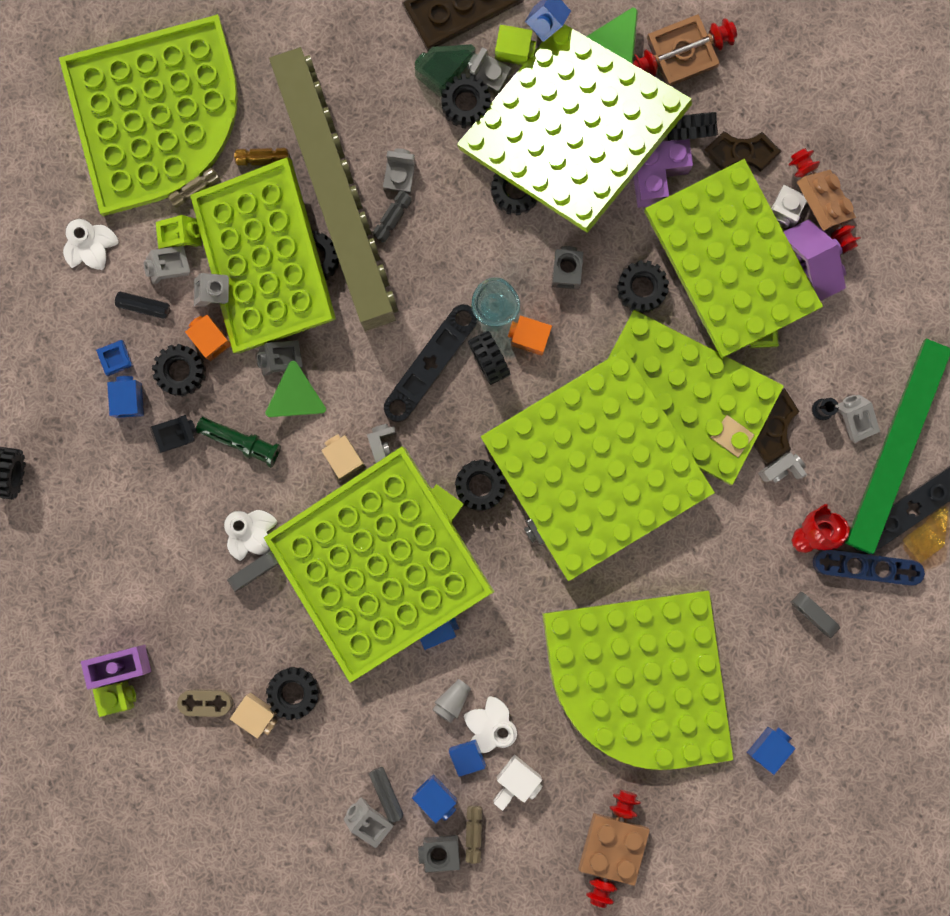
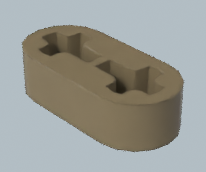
(205, 695)

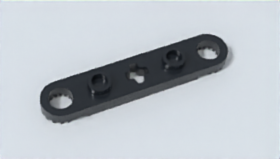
(417, 379)
(929, 497)

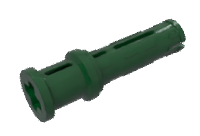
(249, 445)

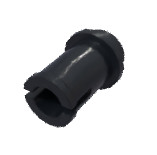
(822, 414)

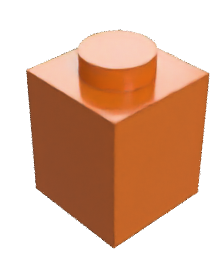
(529, 335)
(207, 337)

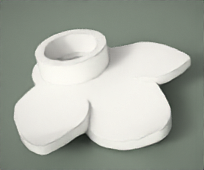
(90, 247)
(251, 535)
(488, 722)

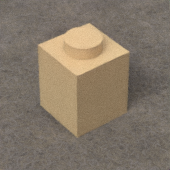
(731, 427)
(342, 456)
(254, 716)

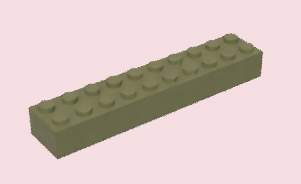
(331, 184)

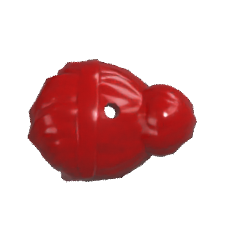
(821, 531)

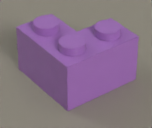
(668, 160)
(818, 257)

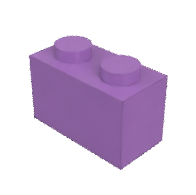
(116, 666)

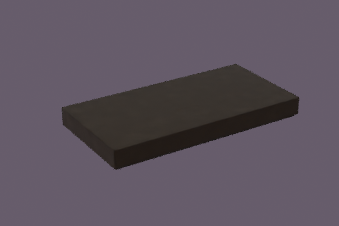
(445, 19)

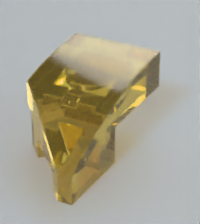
(928, 537)

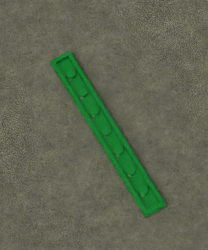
(898, 446)

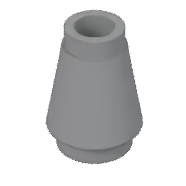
(451, 702)

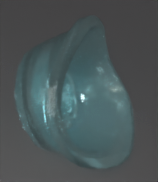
(495, 302)

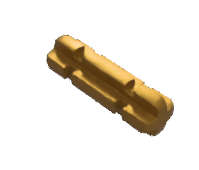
(259, 156)

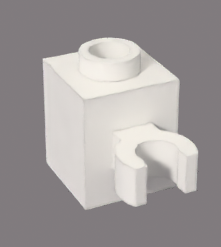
(518, 781)

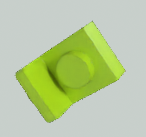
(178, 232)
(114, 698)

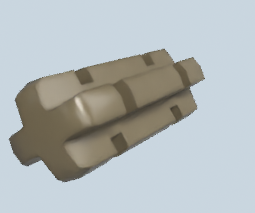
(198, 184)
(473, 834)

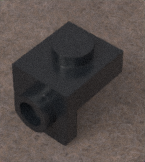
(173, 433)

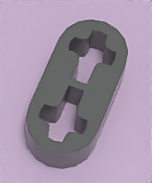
(252, 571)
(815, 614)

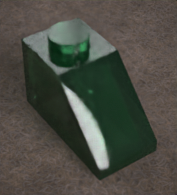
(442, 64)

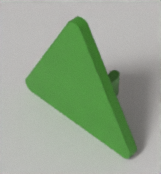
(618, 35)
(294, 395)

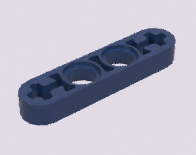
(868, 565)

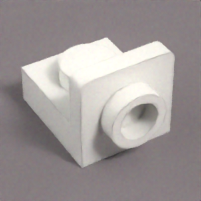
(788, 206)

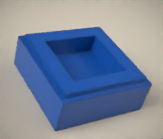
(114, 358)
(467, 758)

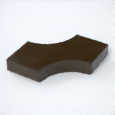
(728, 150)
(772, 438)

